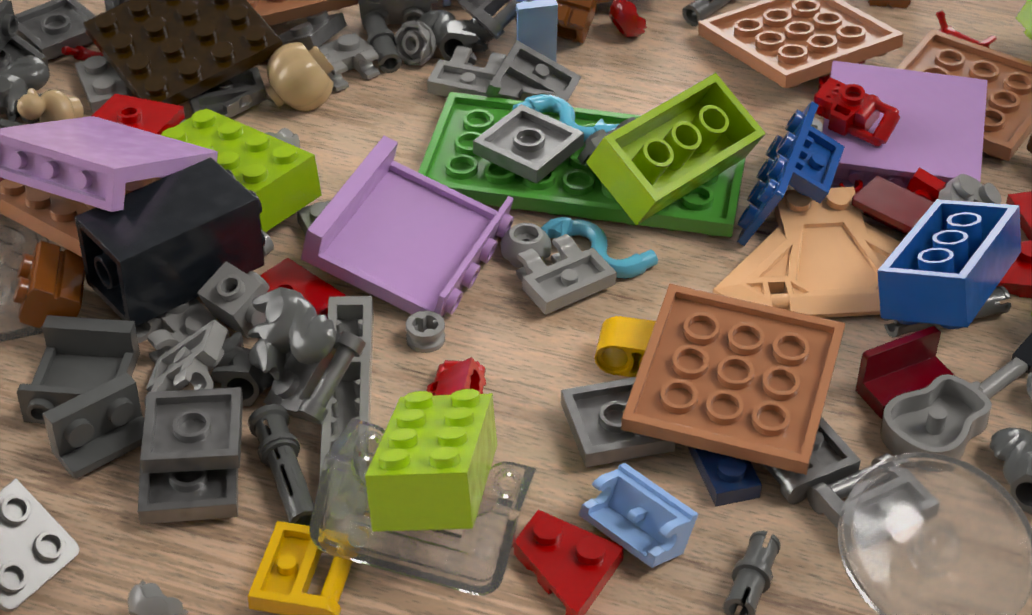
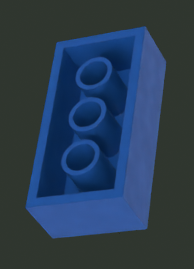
(949, 263)

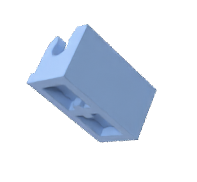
(538, 26)
(639, 516)

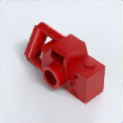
(855, 112)
(457, 376)

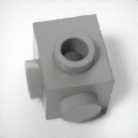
(230, 297)

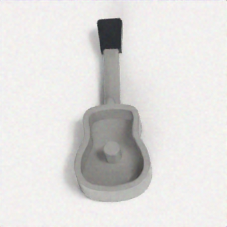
(948, 410)

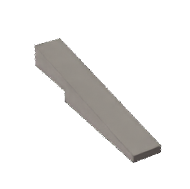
(353, 392)

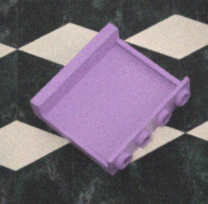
(936, 128)
(91, 158)
(404, 235)

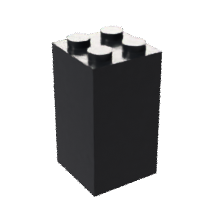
(170, 240)

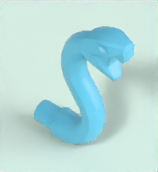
(550, 103)
(625, 268)

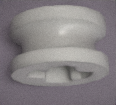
(425, 331)

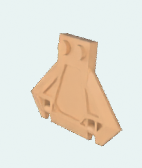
(817, 258)

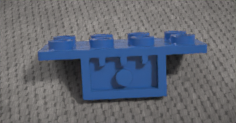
(799, 159)

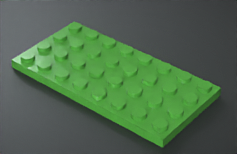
(568, 188)

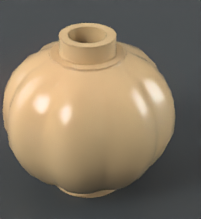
(299, 77)

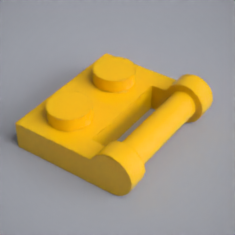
(287, 574)

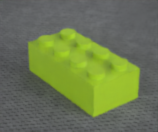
(675, 148)
(273, 169)
(432, 462)

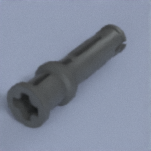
(280, 452)

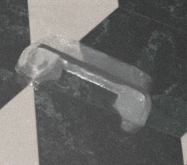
(451, 558)

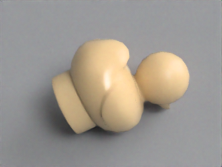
(50, 106)

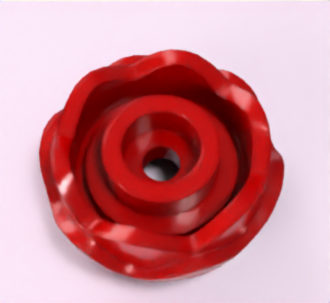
(626, 19)

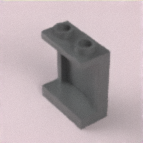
(77, 359)

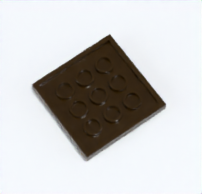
(181, 46)

